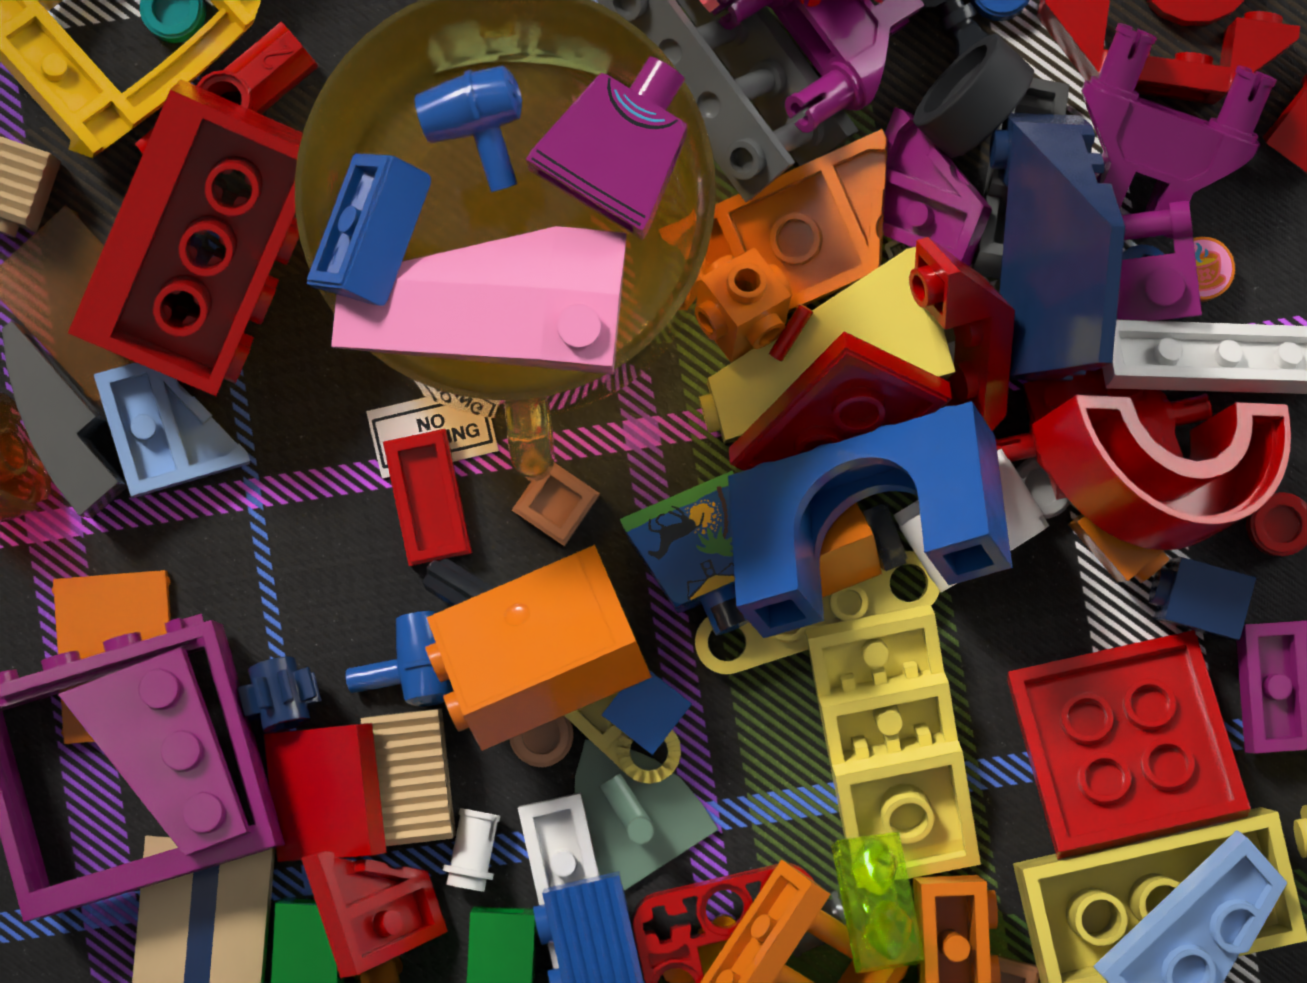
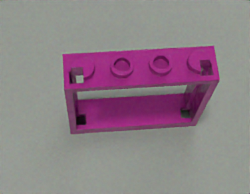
(69, 671)

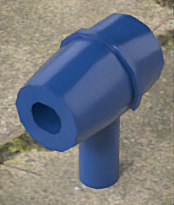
(475, 107)
(411, 667)

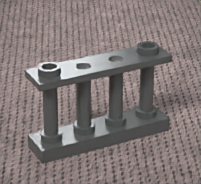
(765, 71)

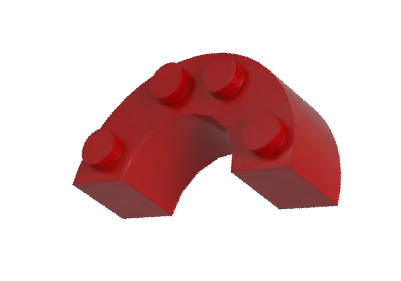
(1148, 494)

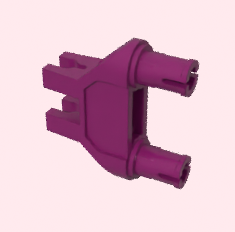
(843, 43)
(1162, 141)

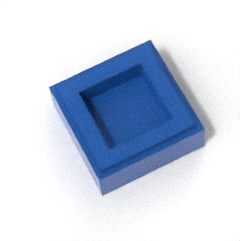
(647, 711)

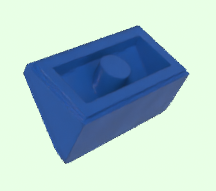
(369, 228)

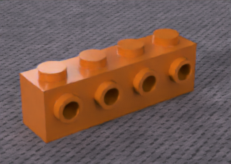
(954, 929)

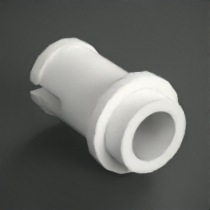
(472, 850)

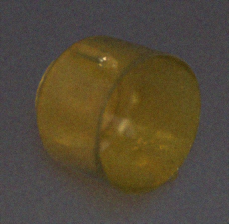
(554, 57)

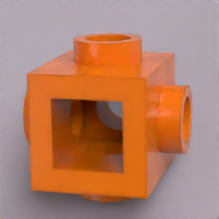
(743, 303)

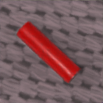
(791, 332)

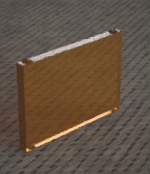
(45, 287)

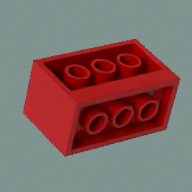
(157, 248)

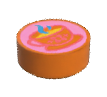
(1214, 267)

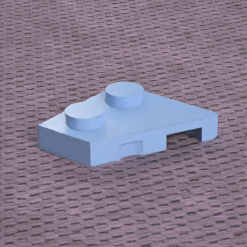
(162, 430)

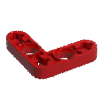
(681, 948)

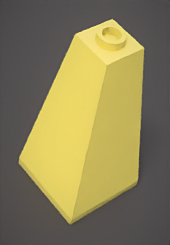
(872, 309)

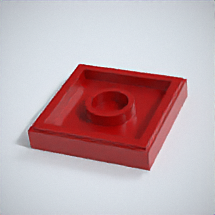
(326, 791)

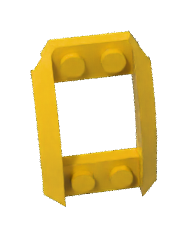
(79, 93)

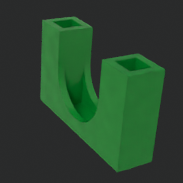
(498, 950)

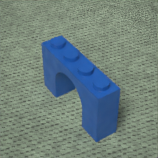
(790, 504)

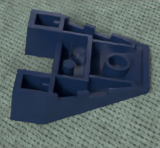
(1057, 246)

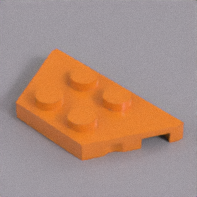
(814, 220)

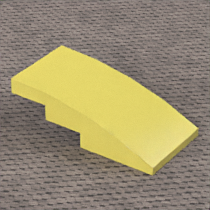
(894, 736)

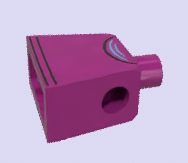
(616, 146)

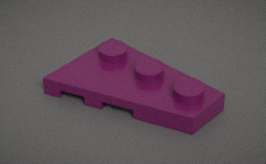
(164, 747)

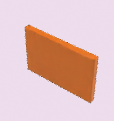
(103, 608)

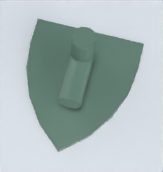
(637, 823)

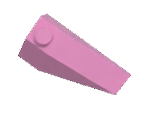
(506, 301)

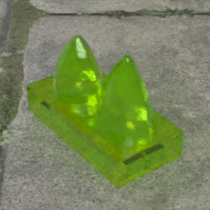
(877, 902)

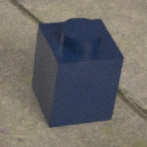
(1202, 597)

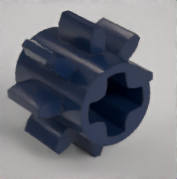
(279, 694)

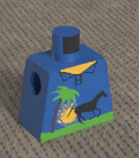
(691, 550)

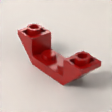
(1191, 76)
(980, 321)

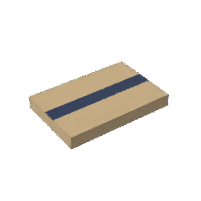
(205, 922)

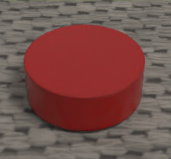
(1279, 525)

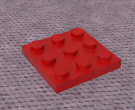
(1127, 744)

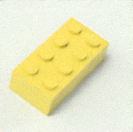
(1093, 899)

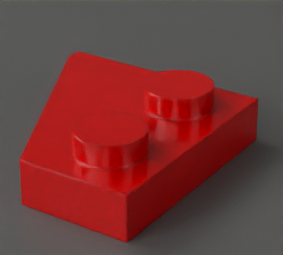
(372, 909)

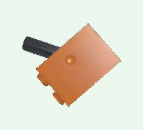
(529, 645)

